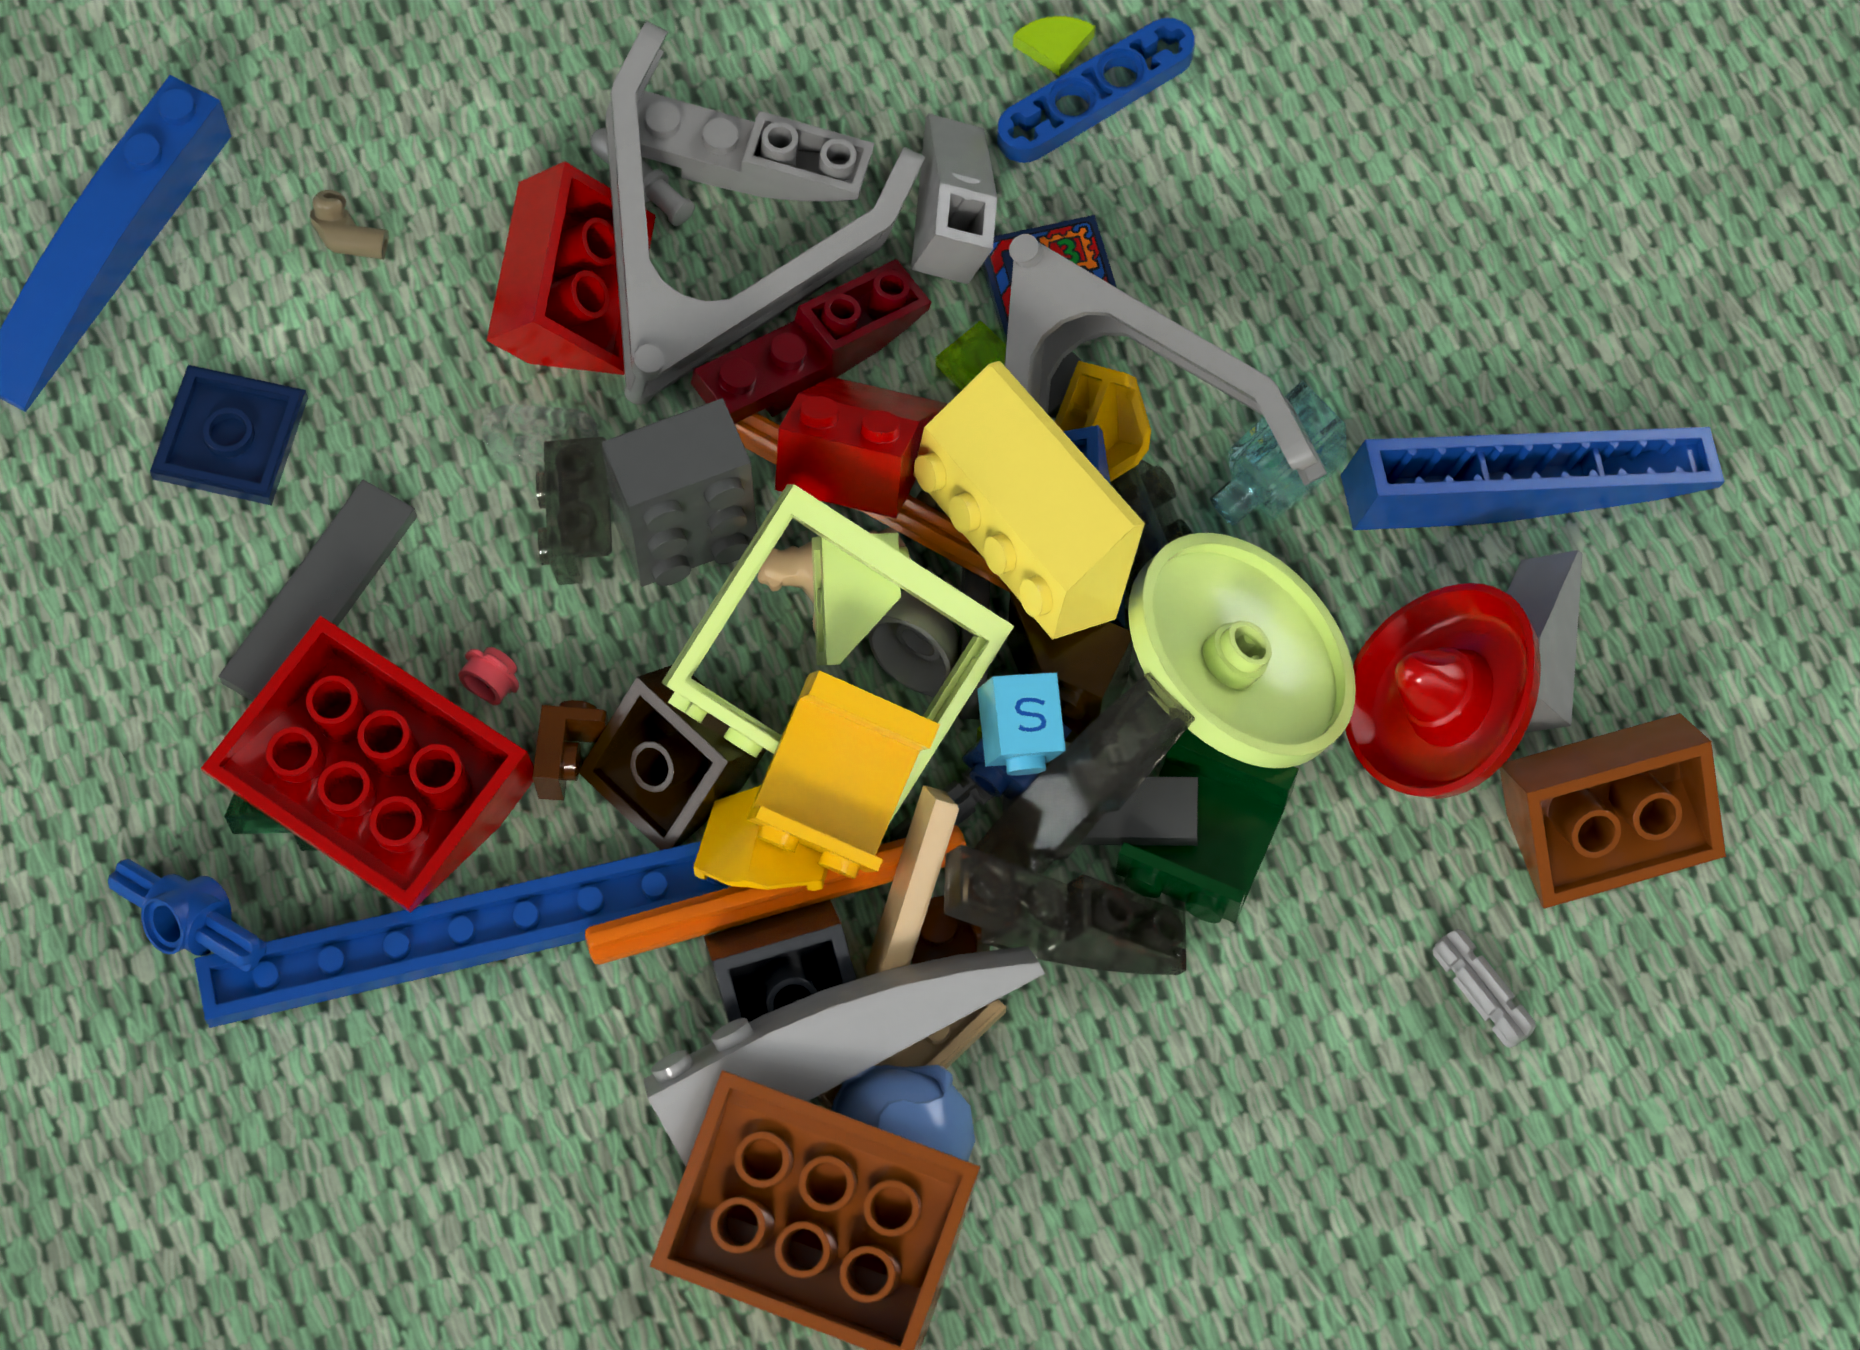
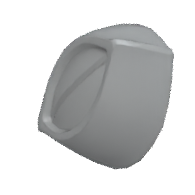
(915, 645)

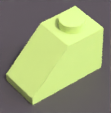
(847, 598)

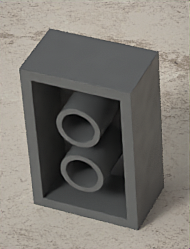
(681, 493)

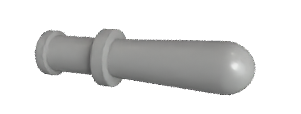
(655, 184)

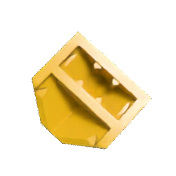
(1116, 405)
(741, 859)

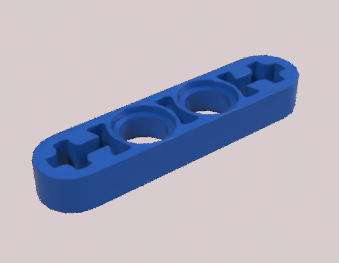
(1090, 84)

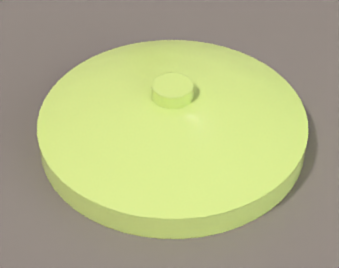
(1243, 649)

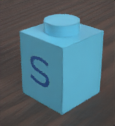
(1021, 722)

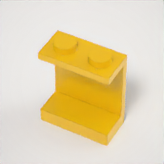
(839, 773)

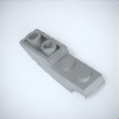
(757, 158)

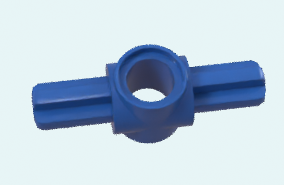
(187, 915)

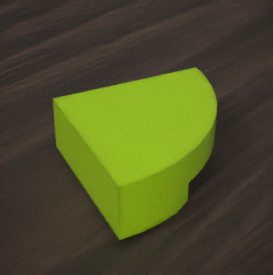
(1054, 41)

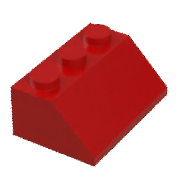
(560, 275)

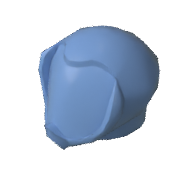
(911, 1104)

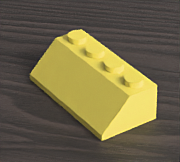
(1030, 503)

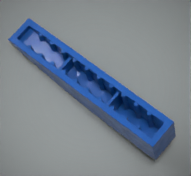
(108, 233)
(1522, 475)

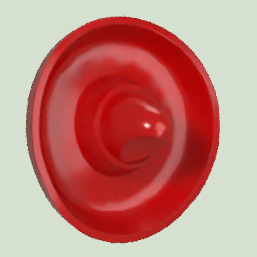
(1445, 691)

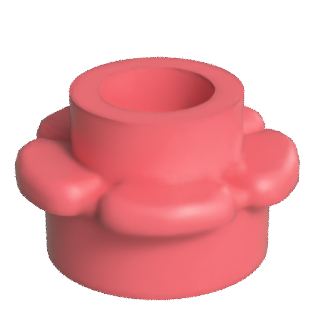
(489, 669)

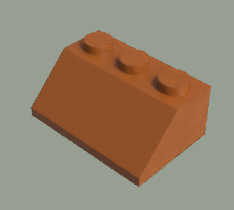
(1615, 809)

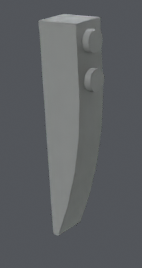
(832, 1033)

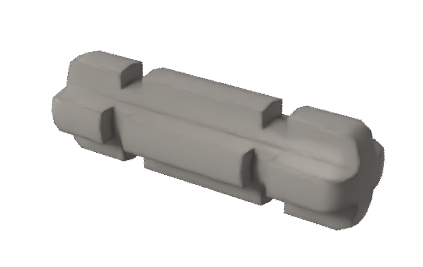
(1484, 988)

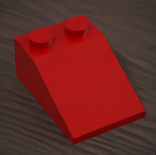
(853, 444)

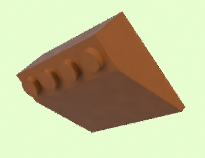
(816, 1217)

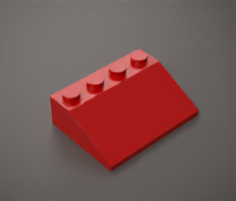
(371, 765)

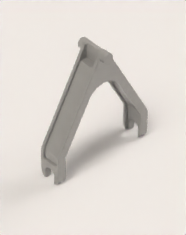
(1064, 305)
(674, 333)

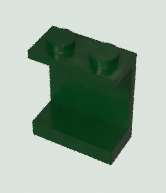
(1235, 827)

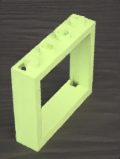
(752, 735)

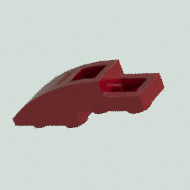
(821, 343)

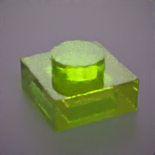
(970, 354)

